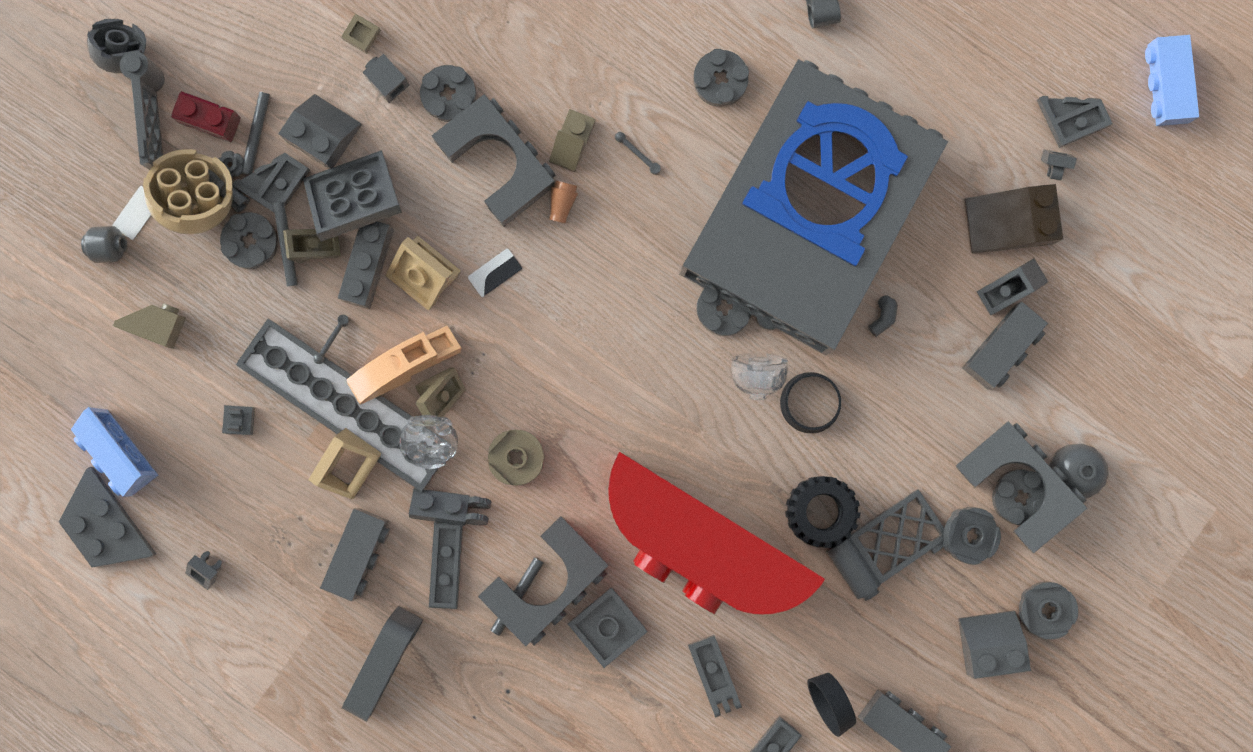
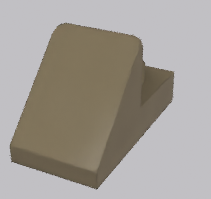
(572, 140)
(305, 245)
(439, 393)

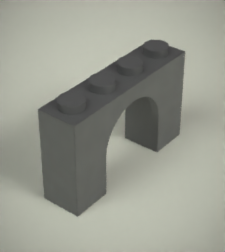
(484, 122)
(1060, 502)
(529, 620)

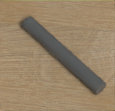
(255, 133)
(282, 224)
(520, 590)

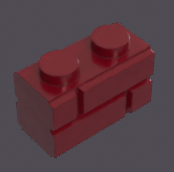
(205, 116)

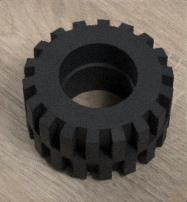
(845, 520)

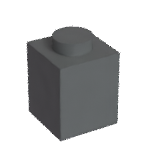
(385, 77)

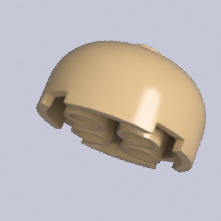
(181, 194)

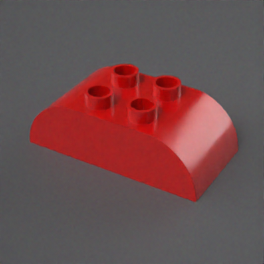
(702, 546)

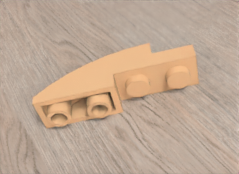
(401, 363)

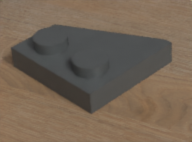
(1073, 118)
(274, 181)

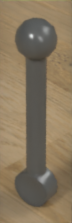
(654, 167)
(343, 321)

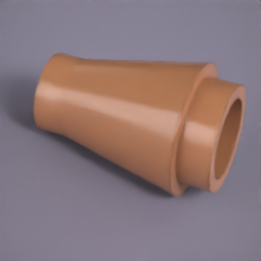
(562, 199)

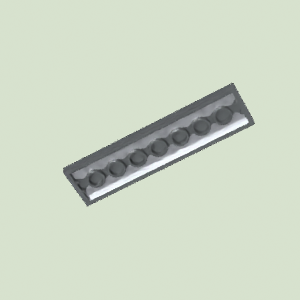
(322, 392)

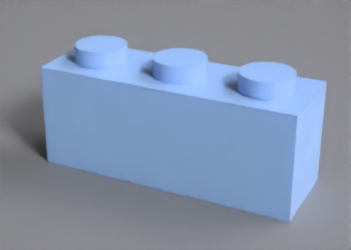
(1172, 80)

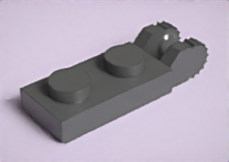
(447, 507)

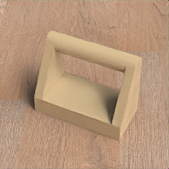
(322, 473)

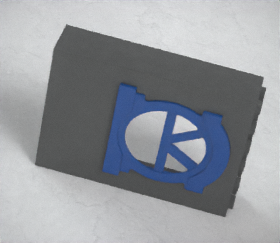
(798, 271)

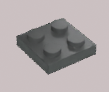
(607, 627)

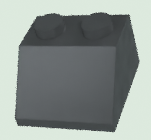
(320, 130)
(993, 645)

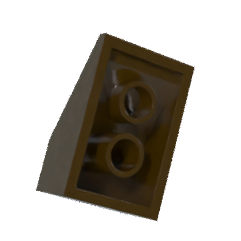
(1014, 219)

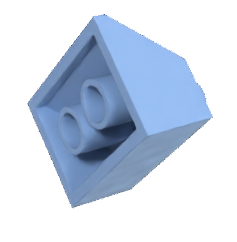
(112, 451)

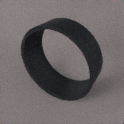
(786, 412)
(832, 703)

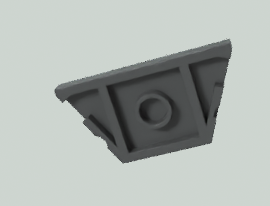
(101, 524)

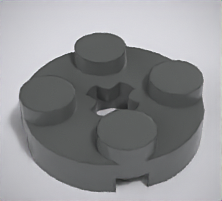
(717, 62)
(435, 82)
(239, 227)
(714, 320)
(1007, 489)
(956, 535)
(1061, 620)

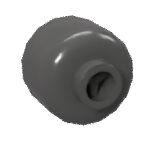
(104, 244)

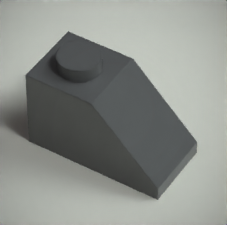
(1012, 286)

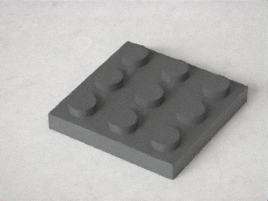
(351, 195)

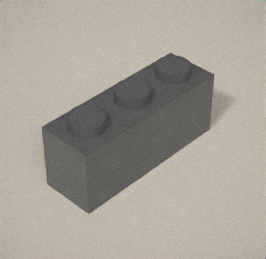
(366, 264)
(1006, 346)
(355, 555)
(901, 727)

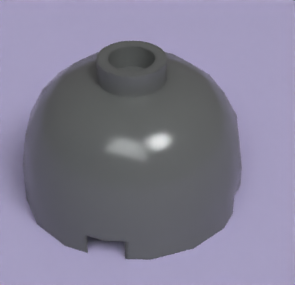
(111, 41)
(1083, 468)

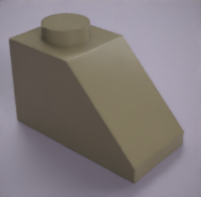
(154, 324)

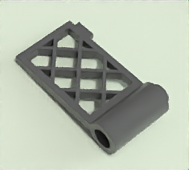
(145, 81)
(857, 565)

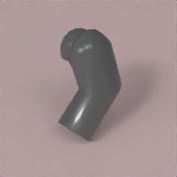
(887, 317)

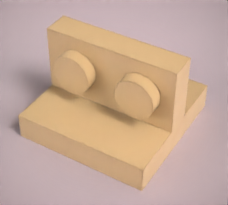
(421, 271)

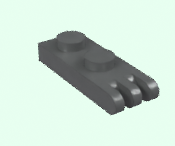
(714, 674)

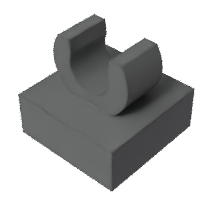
(1057, 162)
(238, 420)
(201, 571)

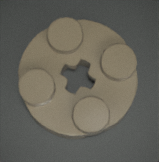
(499, 457)

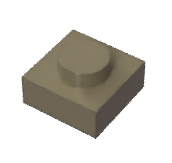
(361, 33)

